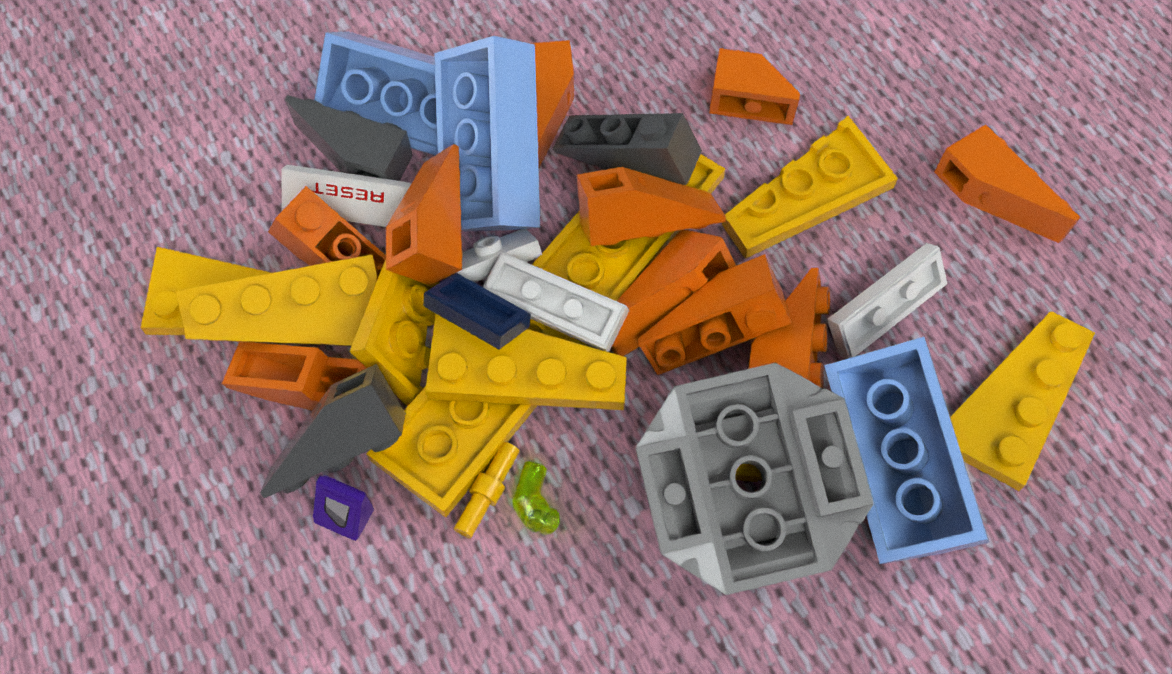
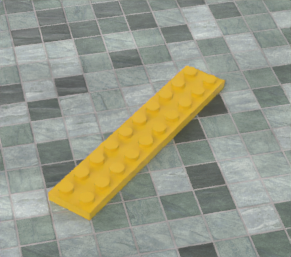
(454, 441)

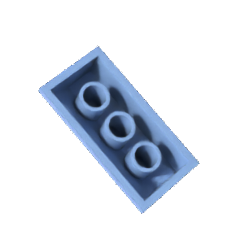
(380, 85)
(491, 113)
(908, 453)

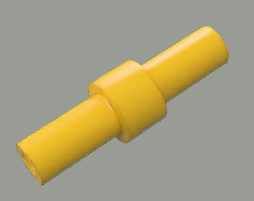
(486, 490)

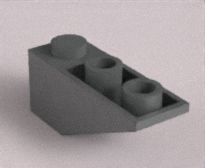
(352, 141)
(641, 142)
(346, 422)

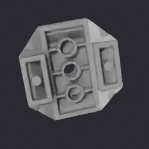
(808, 466)

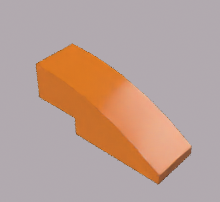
(286, 373)

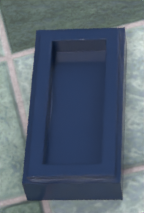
(477, 310)

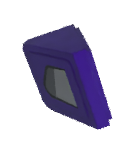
(341, 507)

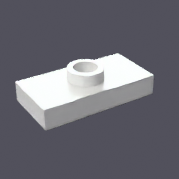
(480, 260)

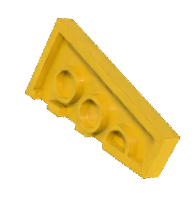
(819, 185)
(179, 271)
(285, 307)
(396, 332)
(524, 371)
(1016, 406)

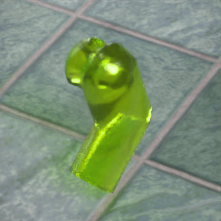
(530, 503)

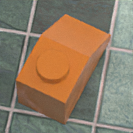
(752, 89)

